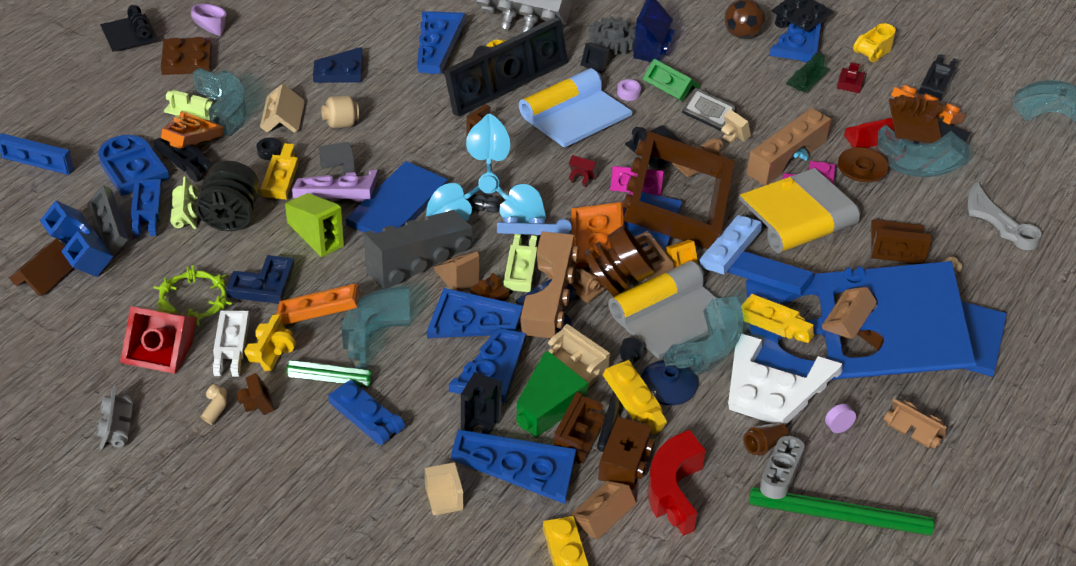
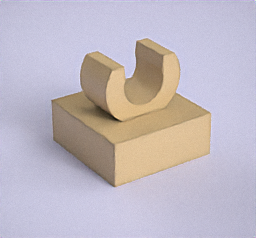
(735, 127)

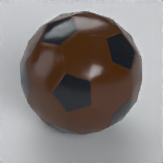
(744, 18)

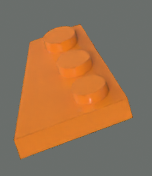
(950, 111)
(189, 130)

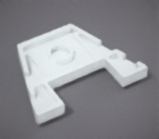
(770, 392)

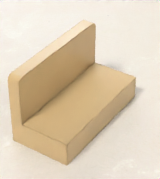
(282, 107)

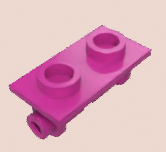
(621, 176)

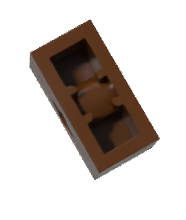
(625, 452)

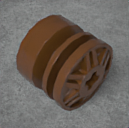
(619, 261)

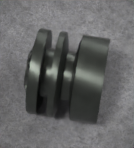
(228, 196)

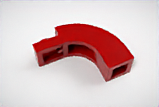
(671, 463)

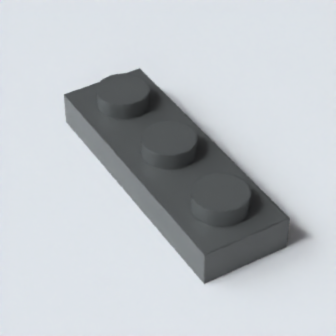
(107, 219)

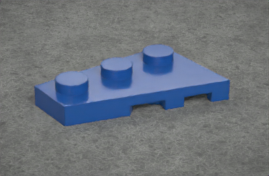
(471, 315)

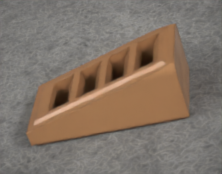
(663, 262)

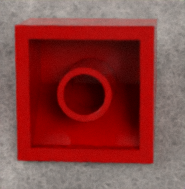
(157, 338)

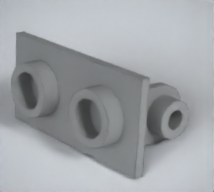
(111, 428)

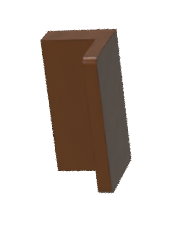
(43, 268)

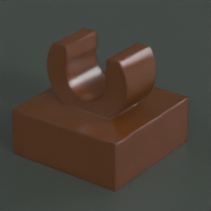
(491, 288)
(255, 395)

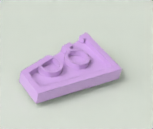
(345, 187)

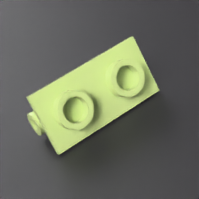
(180, 101)
(184, 205)

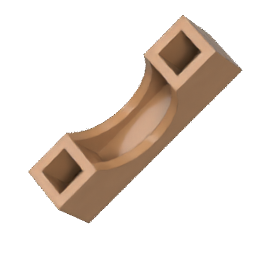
(772, 155)
(543, 310)

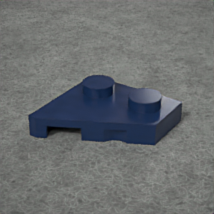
(339, 68)

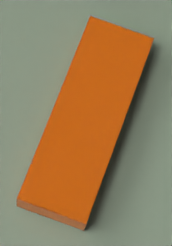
(319, 304)

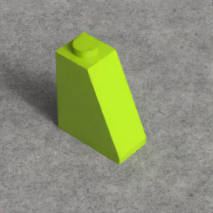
(316, 222)

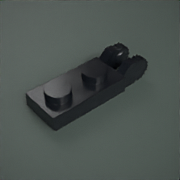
(938, 77)
(184, 158)

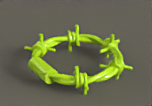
(191, 274)

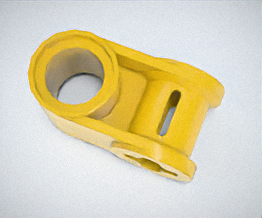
(876, 42)

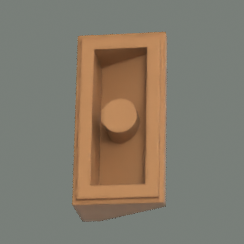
(850, 312)
(604, 508)

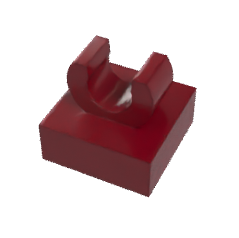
(851, 79)
(582, 167)

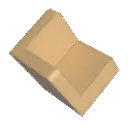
(444, 489)

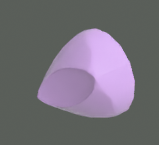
(209, 18)

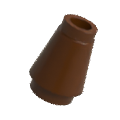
(763, 438)

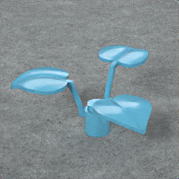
(488, 141)

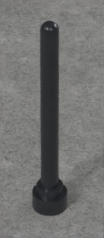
(631, 350)

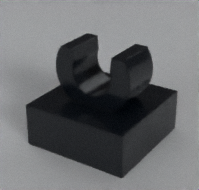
(595, 57)

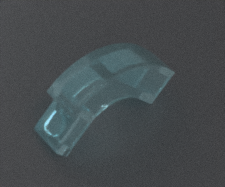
(230, 97)
(1046, 97)
(923, 160)
(374, 312)
(724, 326)

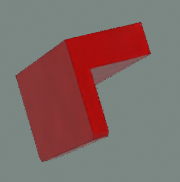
(866, 134)

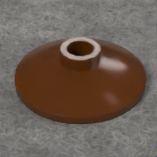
(863, 164)

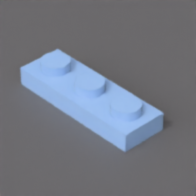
(730, 244)

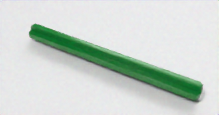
(845, 512)

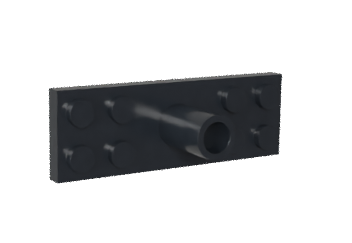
(505, 66)

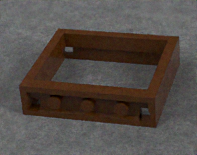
(667, 221)

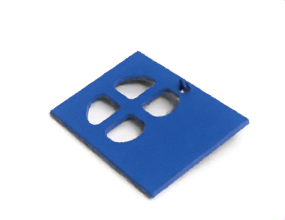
(914, 314)

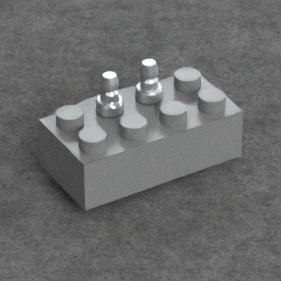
(530, 9)

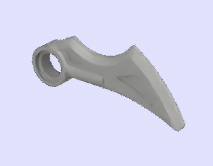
(982, 207)

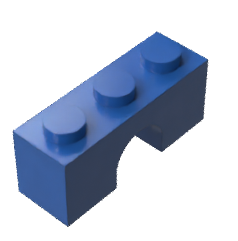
(83, 245)

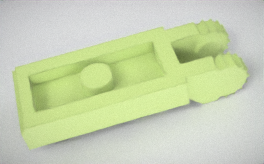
(521, 264)

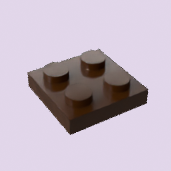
(186, 55)

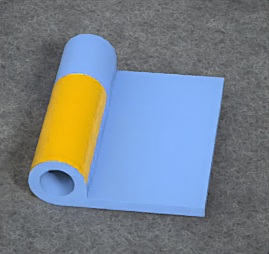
(573, 108)

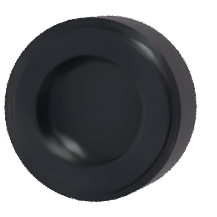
(268, 147)

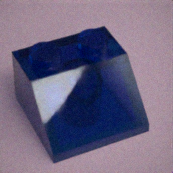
(653, 32)

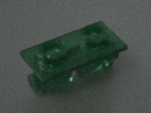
(809, 74)

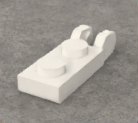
(230, 340)

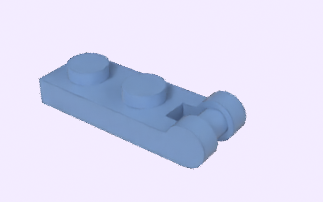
(535, 226)

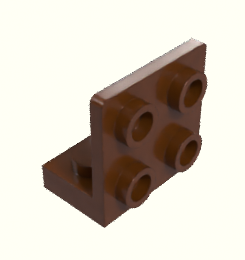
(899, 242)

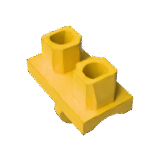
(272, 342)

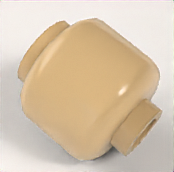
(340, 111)

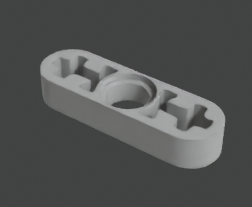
(783, 475)

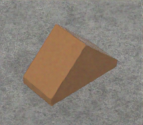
(460, 271)

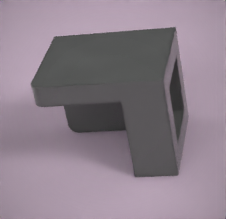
(337, 155)

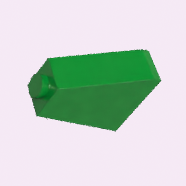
(548, 395)

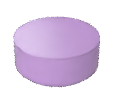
(628, 90)
(840, 418)

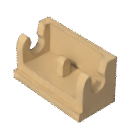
(580, 354)

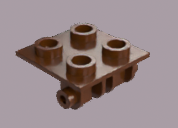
(915, 118)

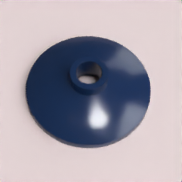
(670, 383)

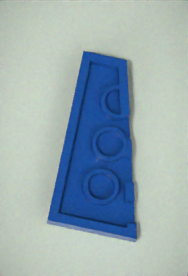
(437, 39)

